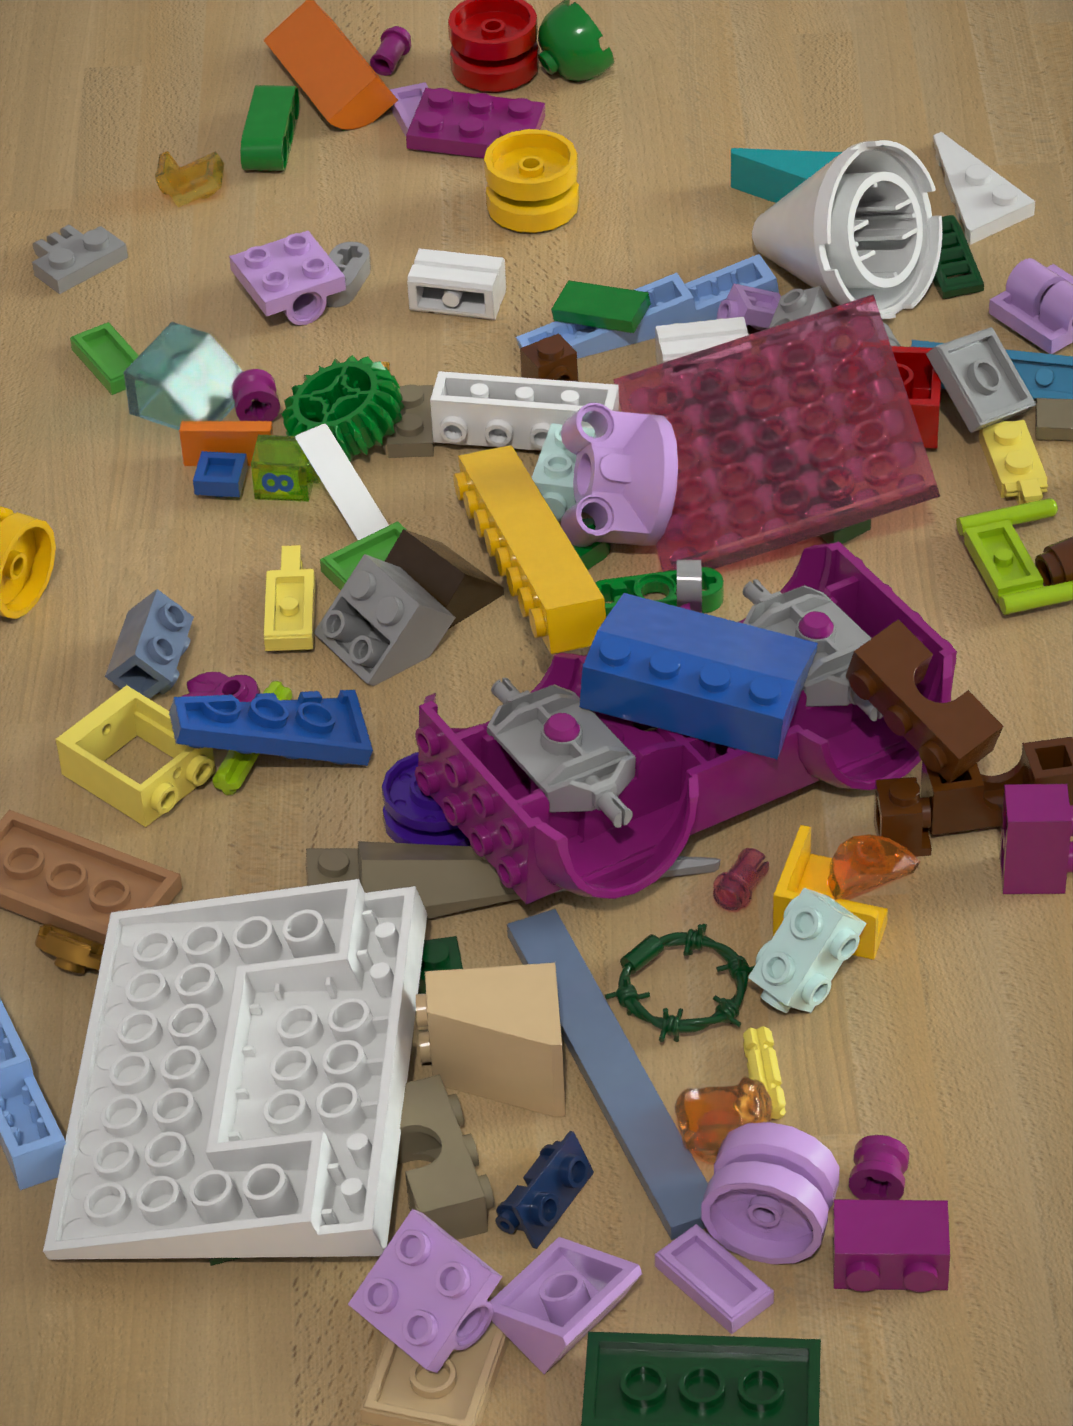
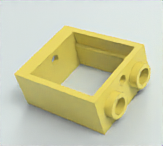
(129, 715)

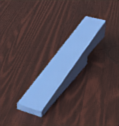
(670, 304)
(26, 1122)

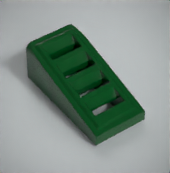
(956, 260)

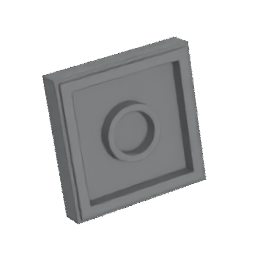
(981, 379)

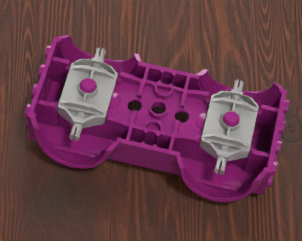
(608, 807)

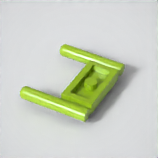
(1004, 559)

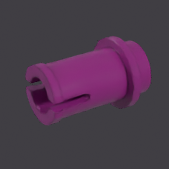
(394, 44)

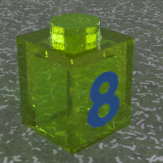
(281, 470)

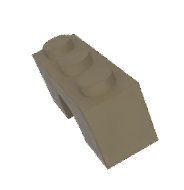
(449, 1186)

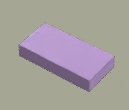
(714, 1279)

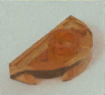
(866, 863)

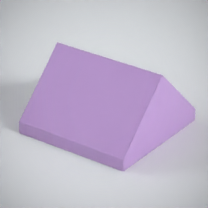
(561, 1299)

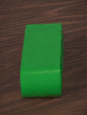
(270, 128)

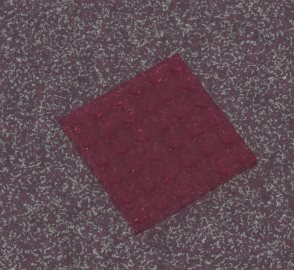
(784, 435)

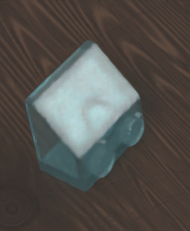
(181, 378)

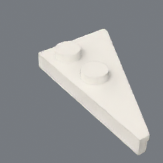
(980, 194)

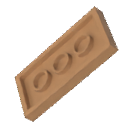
(73, 879)

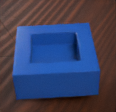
(220, 474)

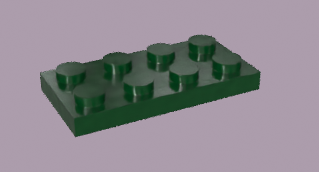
(700, 1380)

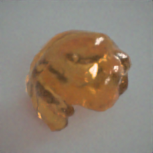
(712, 1112)

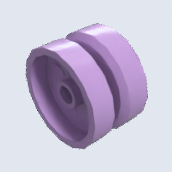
(770, 1193)

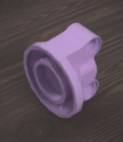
(620, 476)

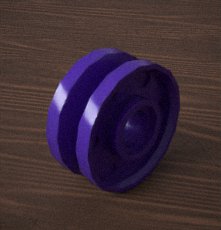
(411, 814)

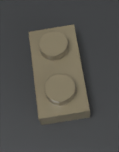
(414, 432)

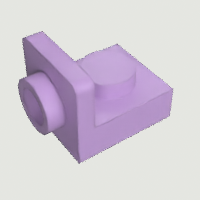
(752, 303)

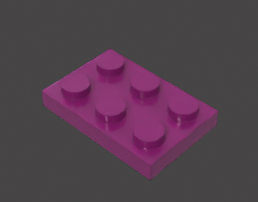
(468, 122)

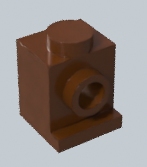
(549, 359)
(903, 814)

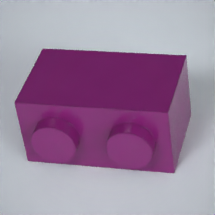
(1036, 839)
(891, 1245)

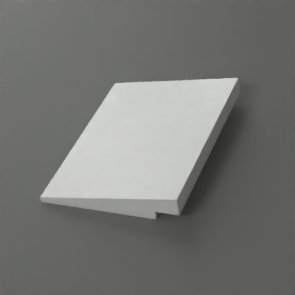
(243, 1078)

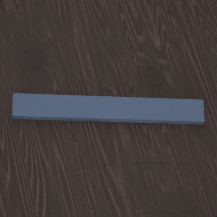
(616, 1076)

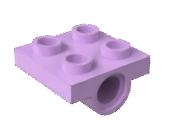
(289, 277)
(1037, 304)
(427, 1293)

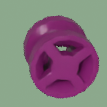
(259, 386)
(879, 1168)

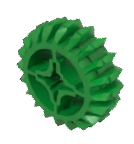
(352, 398)

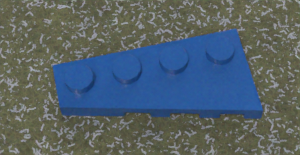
(287, 728)

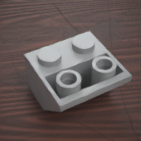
(383, 621)

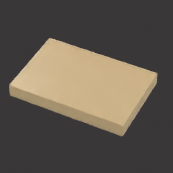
(455, 1396)

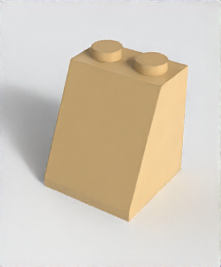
(496, 1034)

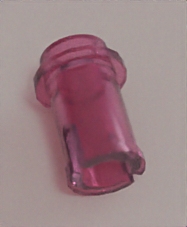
(735, 887)

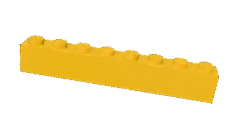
(530, 549)

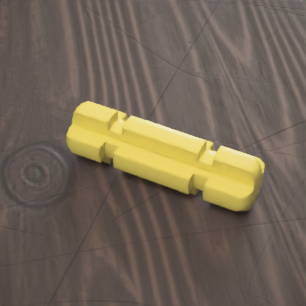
(764, 1066)

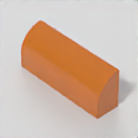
(329, 68)

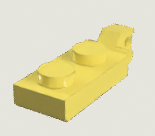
(1014, 461)
(289, 604)

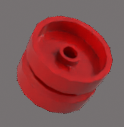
(493, 44)

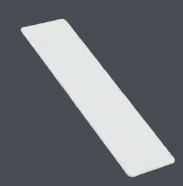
(341, 481)

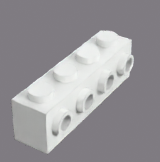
(508, 409)

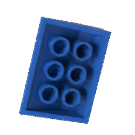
(696, 674)

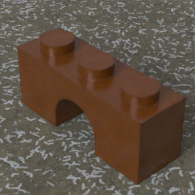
(947, 734)
(977, 799)

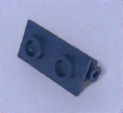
(550, 1189)

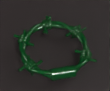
(671, 1024)

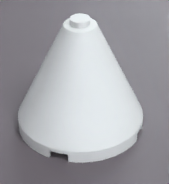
(859, 228)

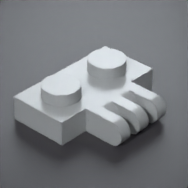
(76, 257)

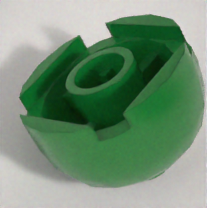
(572, 44)

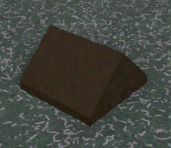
(444, 574)

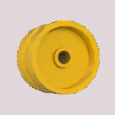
(531, 180)
(25, 561)

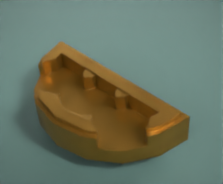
(71, 950)

